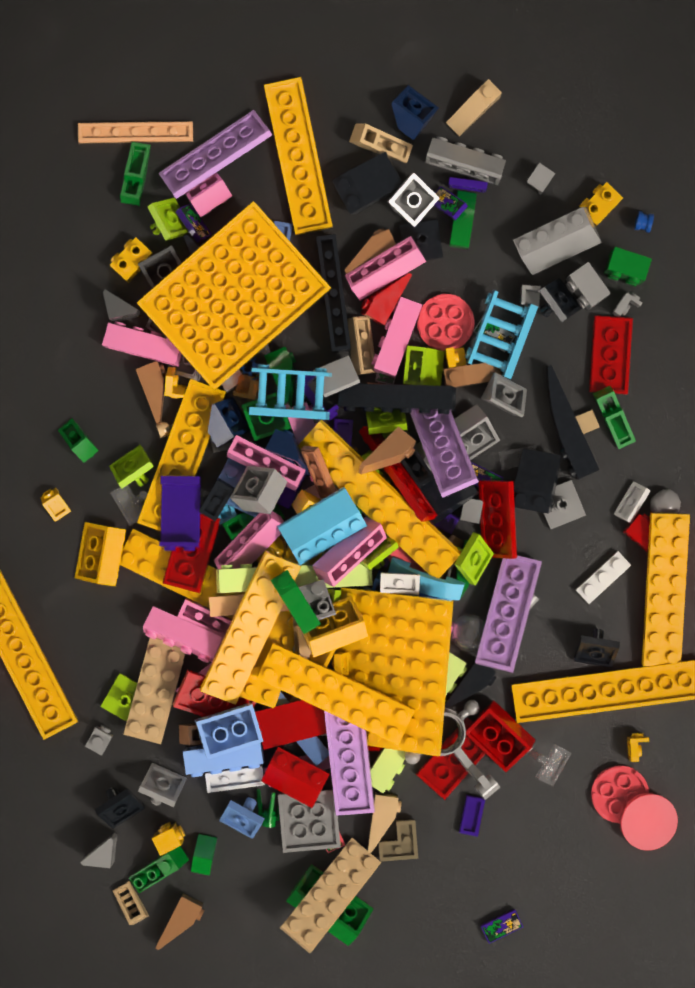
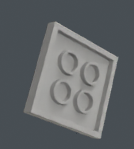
(309, 827)

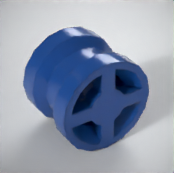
(644, 221)

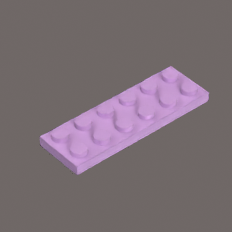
(215, 154)
(444, 451)
(508, 613)
(349, 767)

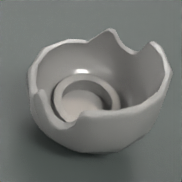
(665, 502)

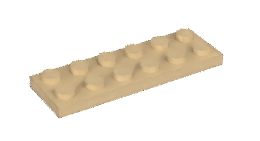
(155, 692)
(330, 895)

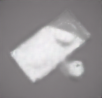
(129, 503)
(552, 764)

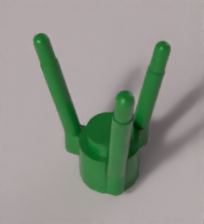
(269, 814)

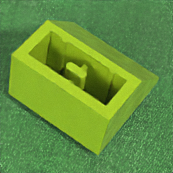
(423, 366)

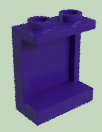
(311, 396)

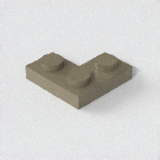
(404, 847)

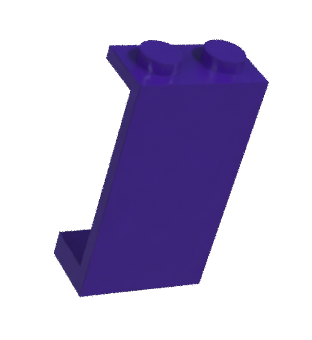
(180, 512)

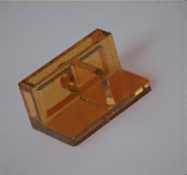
(247, 387)

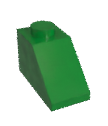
(78, 440)

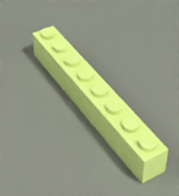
(237, 579)
(391, 761)

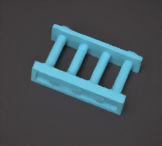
(514, 349)
(280, 409)

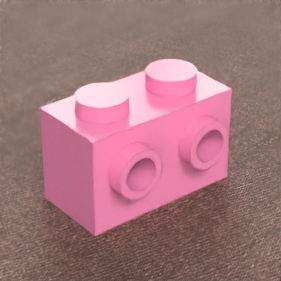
(208, 194)

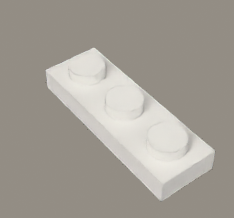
(603, 577)
(234, 780)

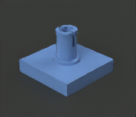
(242, 817)

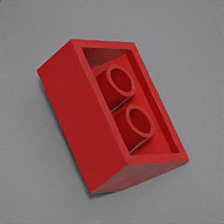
(500, 736)
(295, 777)

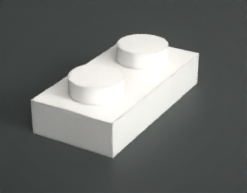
(632, 502)
(400, 583)

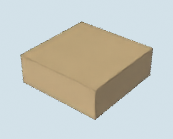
(587, 421)

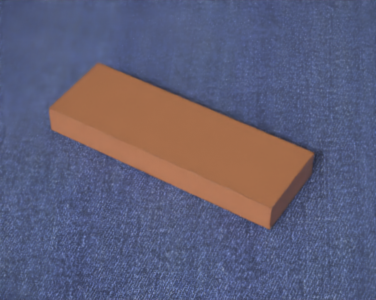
(318, 471)

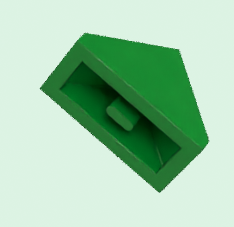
(204, 854)

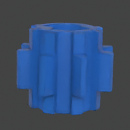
(253, 365)

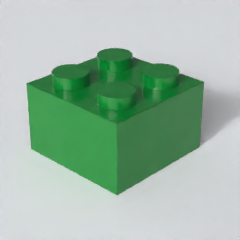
(627, 266)
(264, 426)

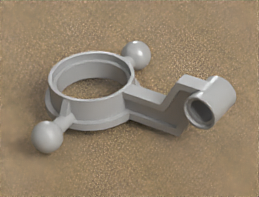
(486, 785)

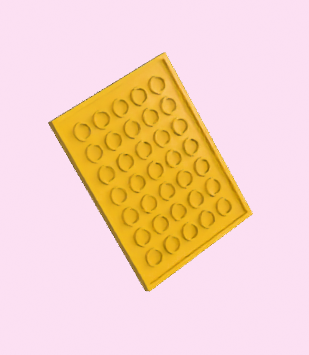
(233, 295)
(404, 660)

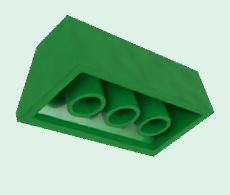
(351, 920)

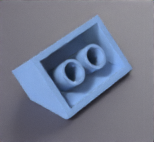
(229, 730)

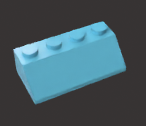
(322, 526)

